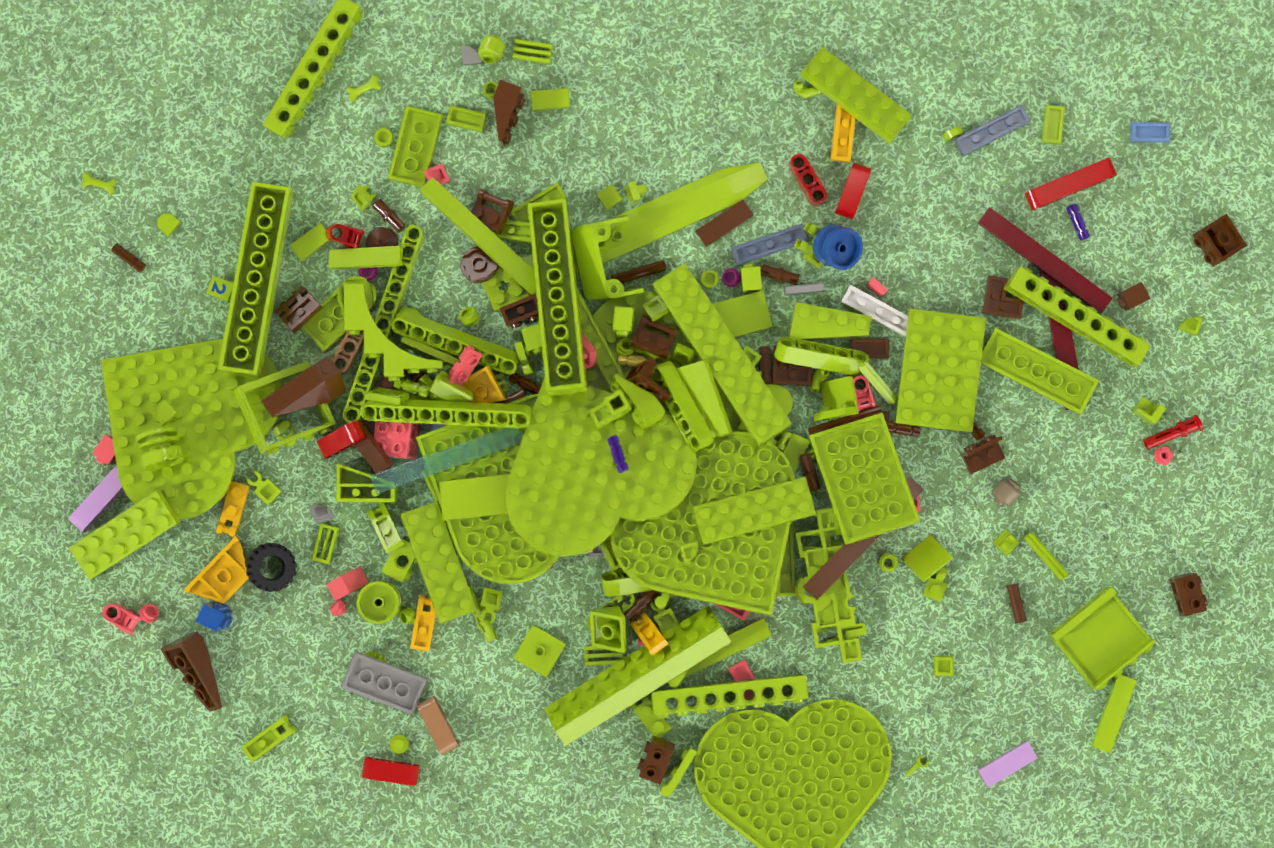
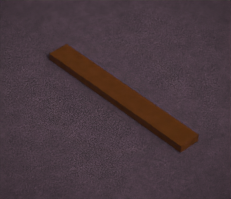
(846, 557)

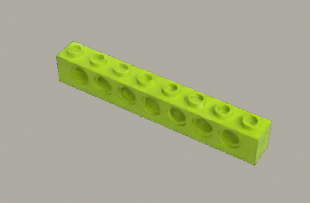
(312, 57)
(1017, 286)
(796, 682)

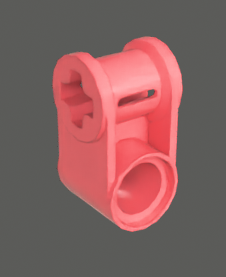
(864, 395)
(125, 619)

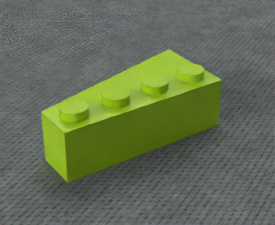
(823, 323)

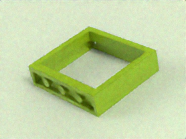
(242, 390)

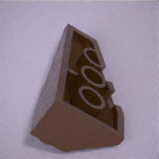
(312, 387)
(193, 660)

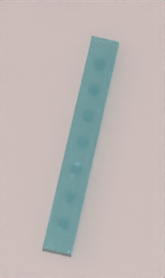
(446, 459)

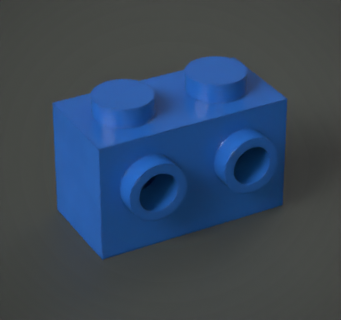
(215, 616)

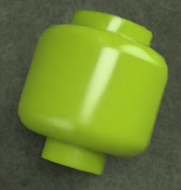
(491, 49)

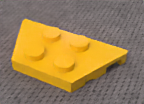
(222, 575)

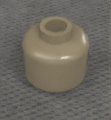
(1006, 492)

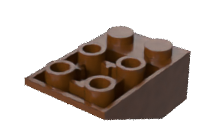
(507, 102)

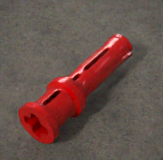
(1181, 429)

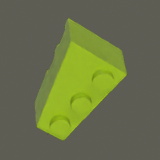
(358, 487)

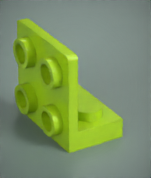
(838, 399)

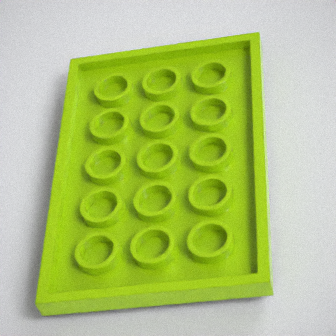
(940, 370)
(864, 479)

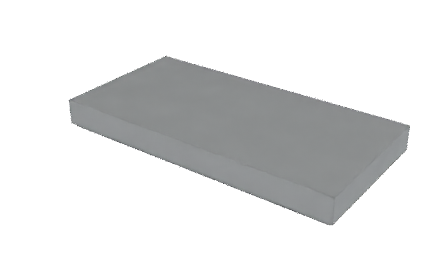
(384, 682)

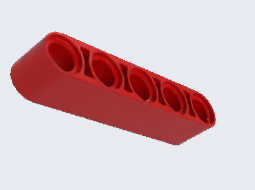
(1070, 184)

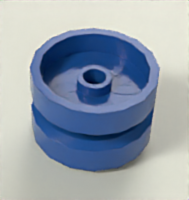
(838, 247)

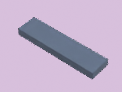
(992, 130)
(768, 244)

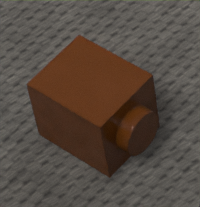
(1132, 296)

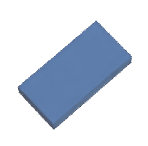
(1150, 132)

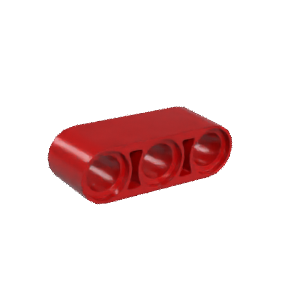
(807, 170)
(853, 191)
(341, 439)
(390, 772)

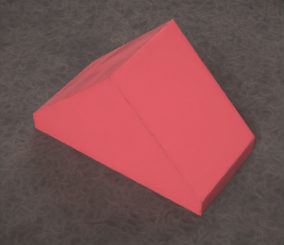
(347, 583)

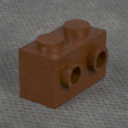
(520, 311)
(1188, 594)
(656, 759)

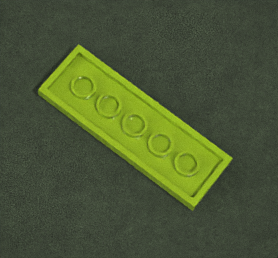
(856, 95)
(1038, 371)
(754, 511)
(124, 534)
(438, 562)

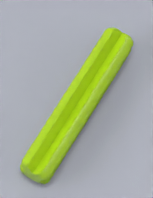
(877, 382)
(1046, 555)

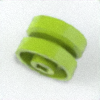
(390, 598)

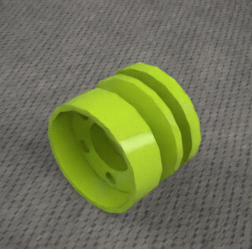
(159, 447)

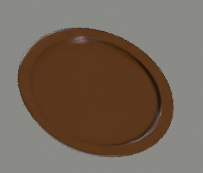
(381, 237)

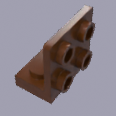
(640, 376)
(983, 455)

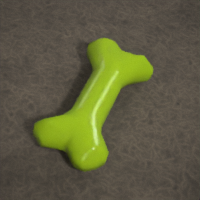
(372, 84)
(89, 180)

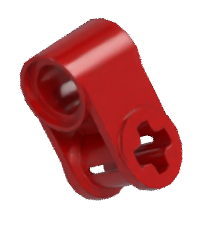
(348, 237)

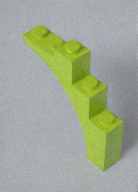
(358, 320)

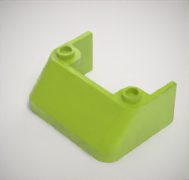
(589, 261)

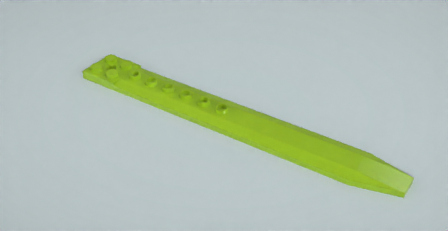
(653, 221)

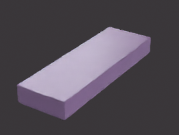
(1007, 764)

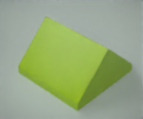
(608, 629)

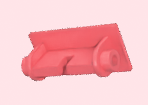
(463, 369)

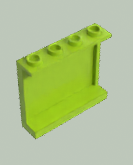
(1102, 639)

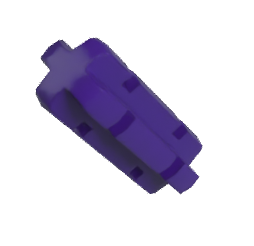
(1078, 222)
(617, 454)

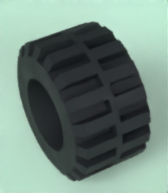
(286, 574)

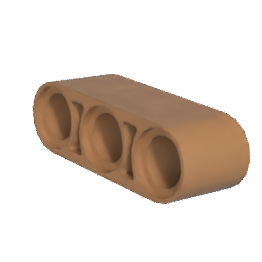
(342, 354)
(437, 726)

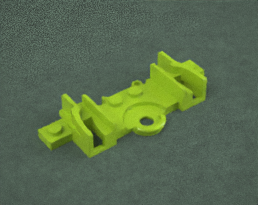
(832, 606)

